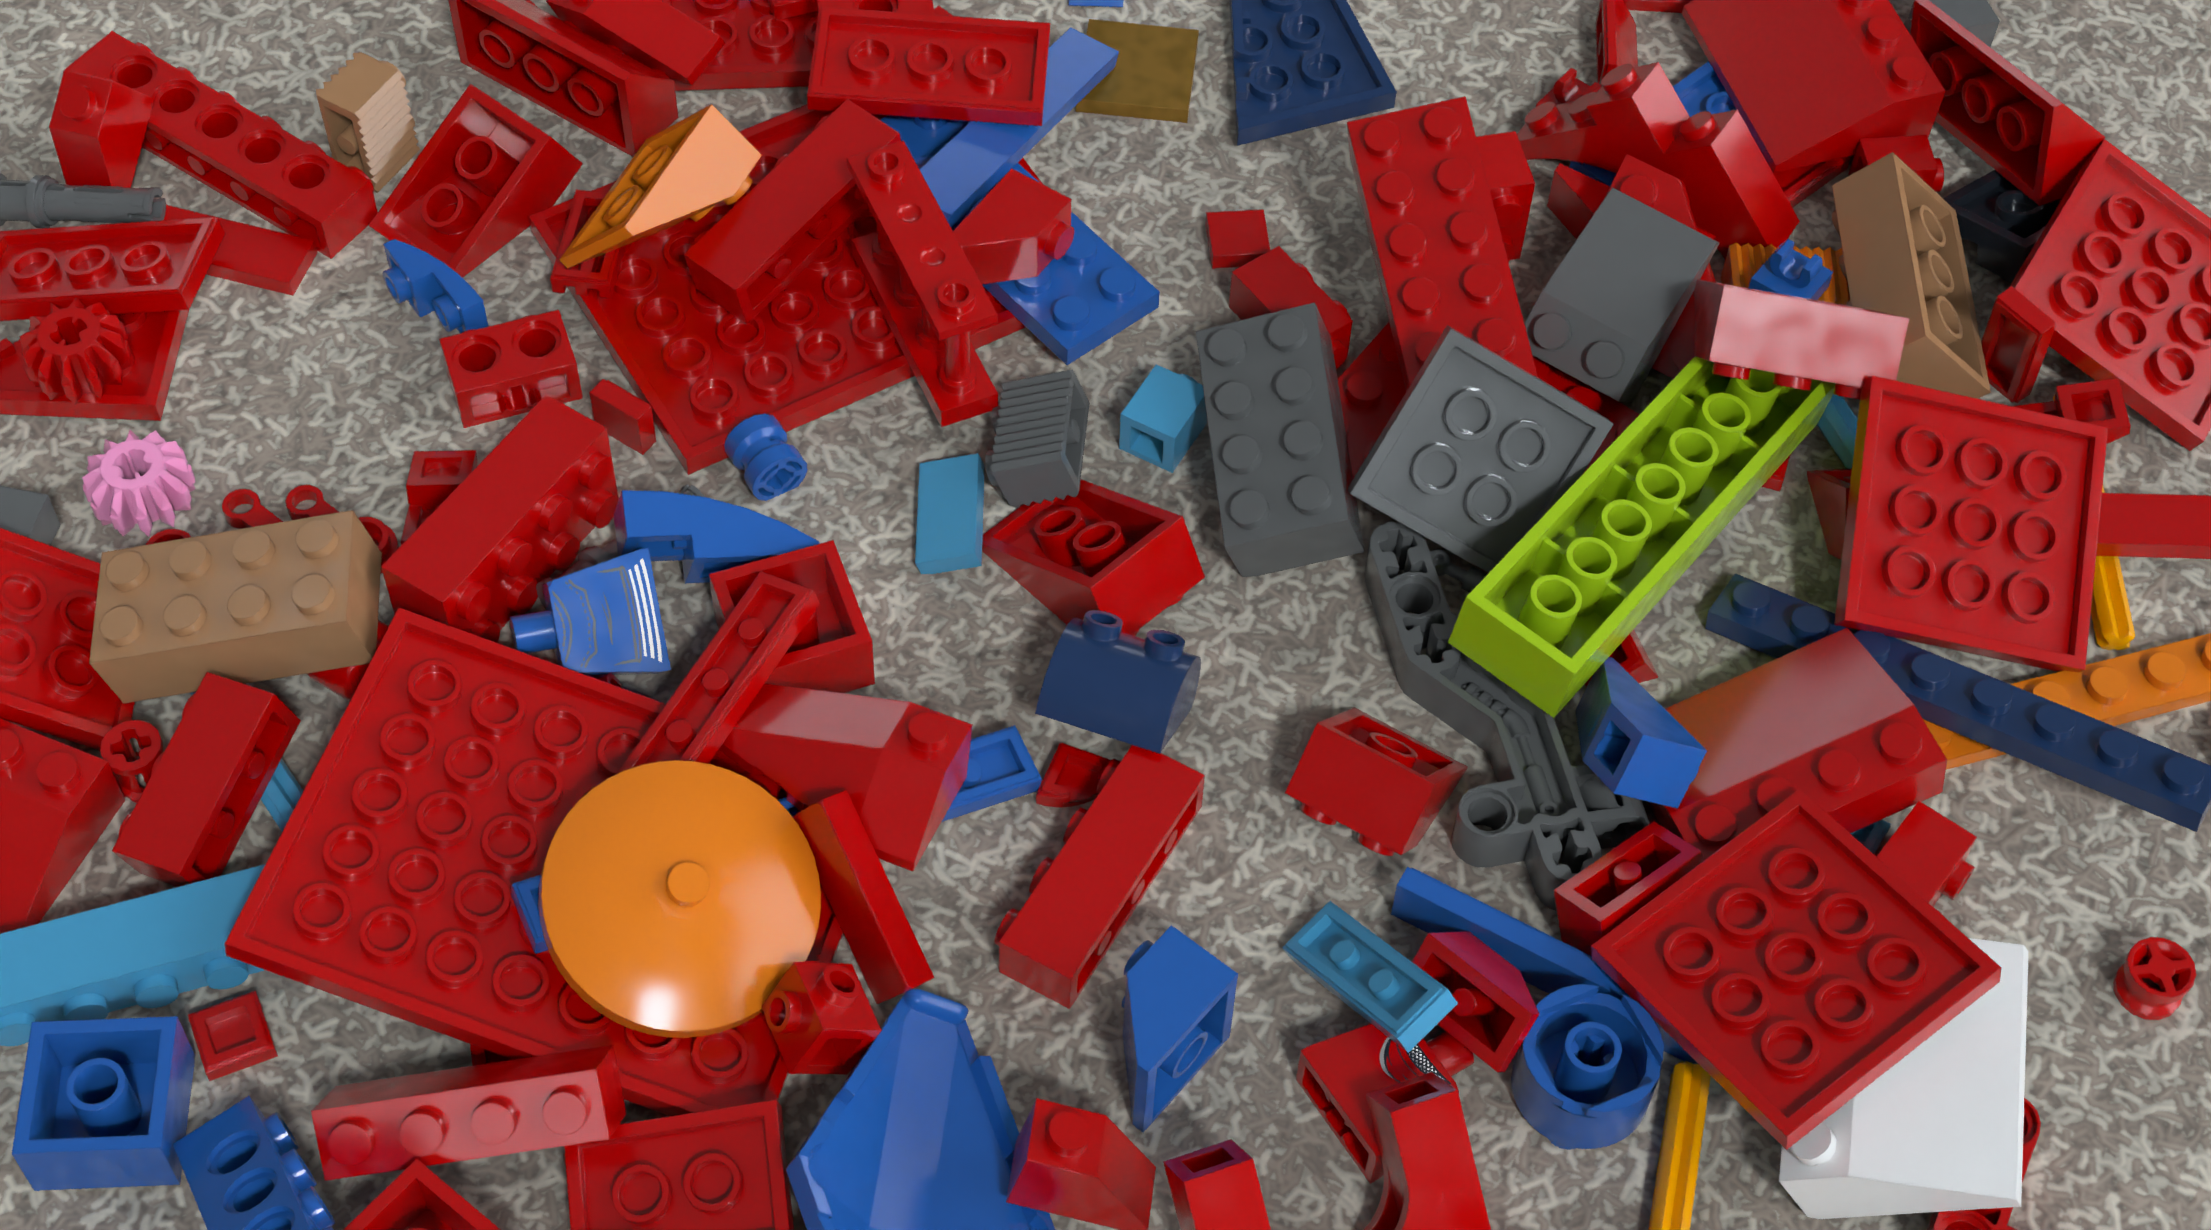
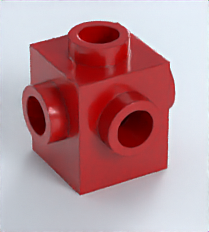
(820, 1018)

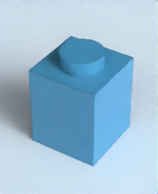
(1163, 418)

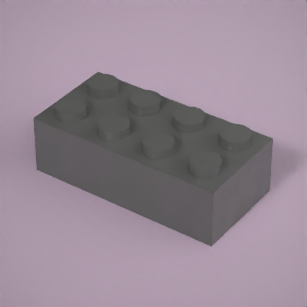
(1278, 441)

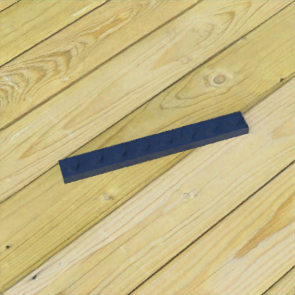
(1983, 707)

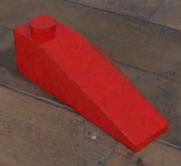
(887, 753)

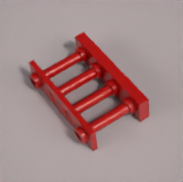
(923, 283)

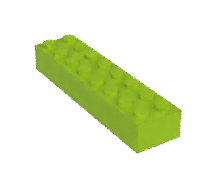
(1631, 528)

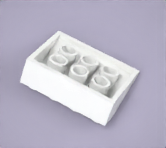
(1934, 1126)

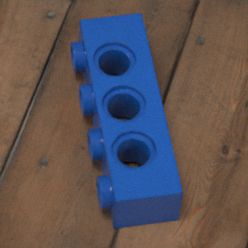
(250, 1173)

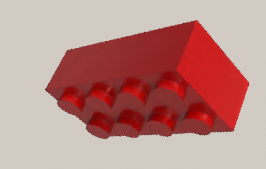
(508, 524)

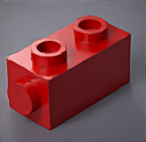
(1277, 284)
(1930, 854)

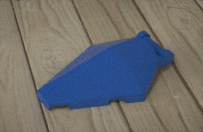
(914, 1134)

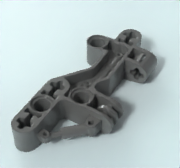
(1538, 797)

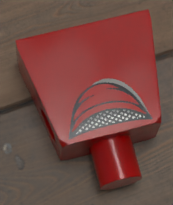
(1350, 1065)

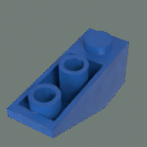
(1634, 740)

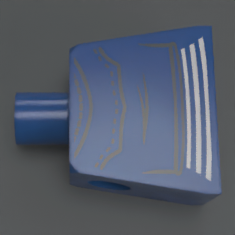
(600, 620)

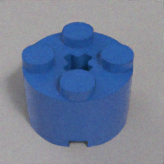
(1587, 1067)

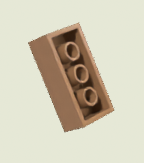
(1910, 262)
(237, 606)

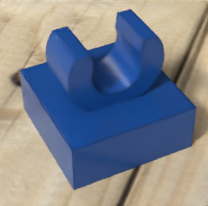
(1792, 274)

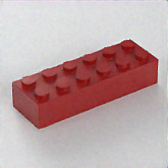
(1435, 233)

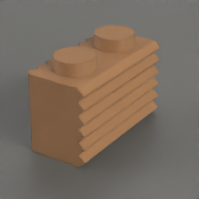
(369, 118)

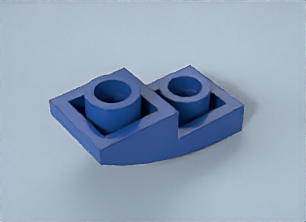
(432, 287)

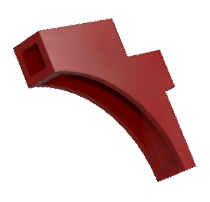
(1643, 117)

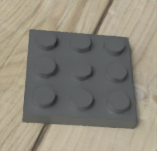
(1477, 451)

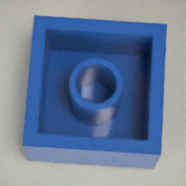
(104, 1103)

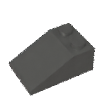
(1618, 295)

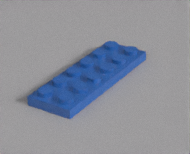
(1075, 298)

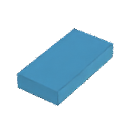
(950, 514)

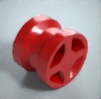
(2162, 963)

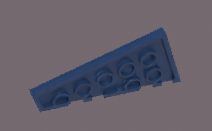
(1301, 67)

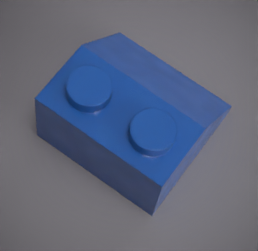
(1173, 1020)

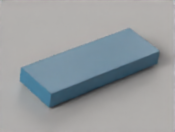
(1370, 976)

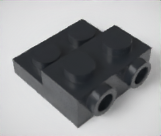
(2000, 222)

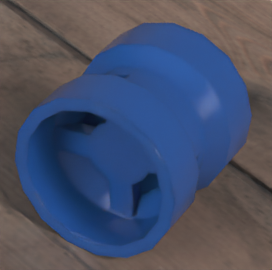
(762, 452)

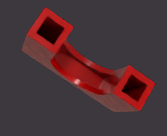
(1424, 1160)

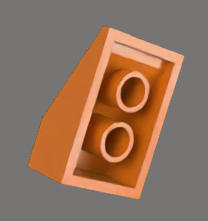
(668, 181)

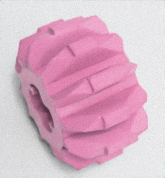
(138, 482)

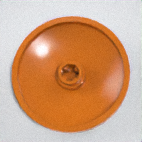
(678, 898)

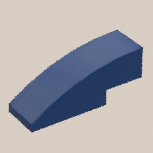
(700, 532)

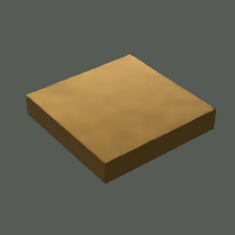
(1150, 73)

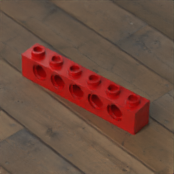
(238, 150)

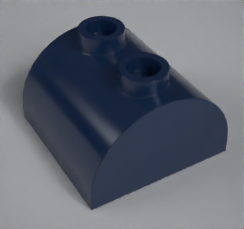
(1119, 681)

